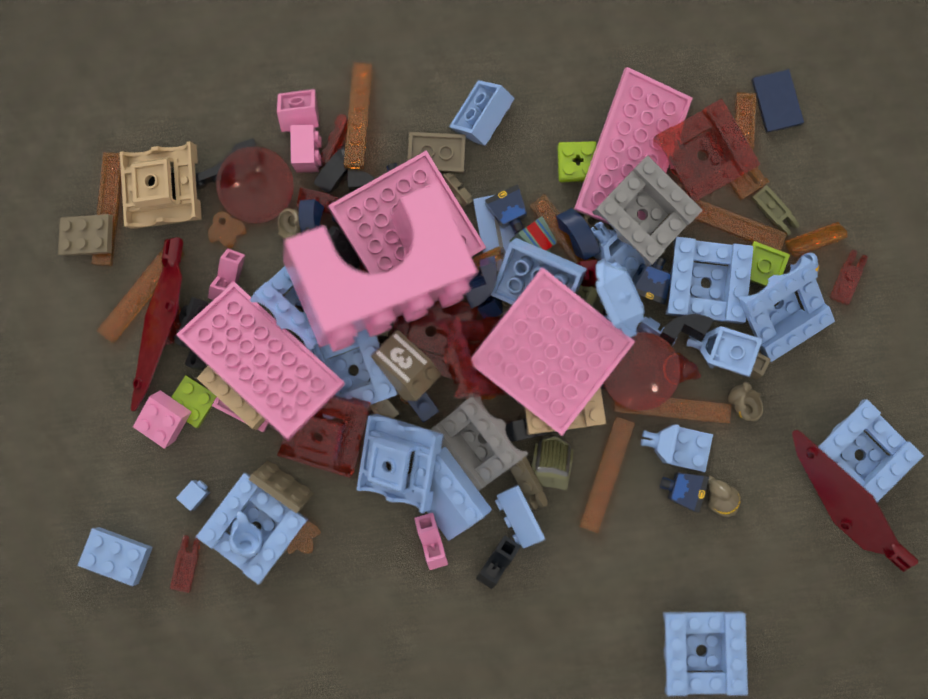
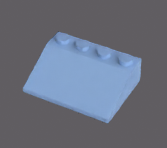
(523, 263)
(455, 498)

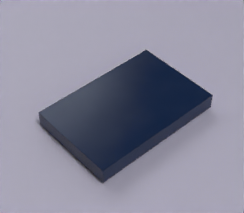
(777, 101)

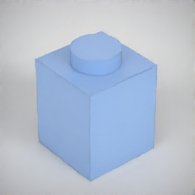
(193, 494)

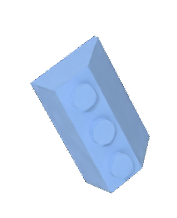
(482, 112)
(519, 517)

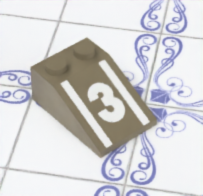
(405, 366)

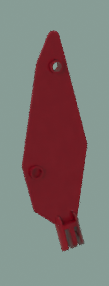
(158, 318)
(850, 504)

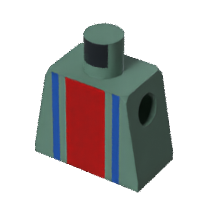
(537, 235)

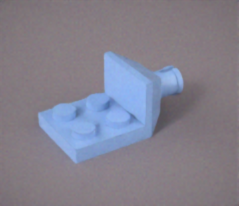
(615, 250)
(728, 350)
(680, 446)

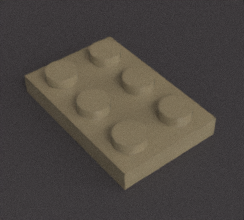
(444, 149)
(85, 235)
(281, 486)

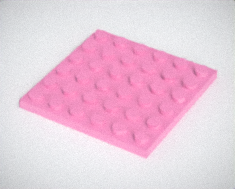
(368, 214)
(551, 351)

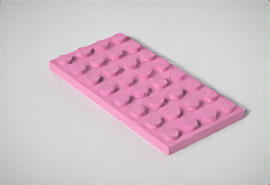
(635, 117)
(260, 360)

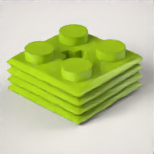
(567, 153)

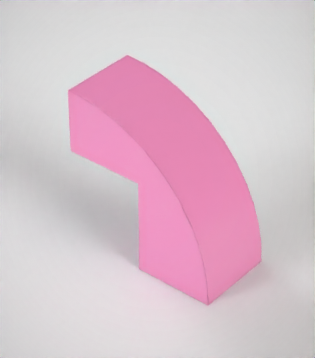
(228, 272)
(431, 541)

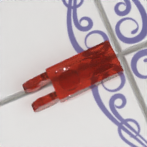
(335, 138)
(323, 198)
(848, 279)
(185, 566)

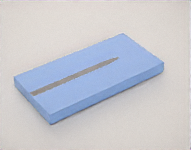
(490, 230)

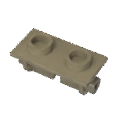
(462, 195)

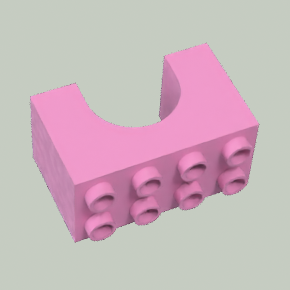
(346, 301)

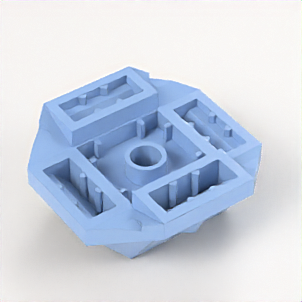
(619, 296)

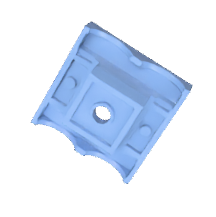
(726, 282)
(283, 308)
(787, 324)
(370, 382)
(393, 442)
(876, 469)
(277, 523)
(725, 651)

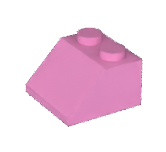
(297, 109)

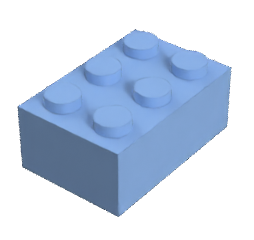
(115, 556)

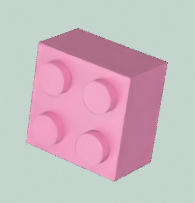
(305, 148)
(162, 419)

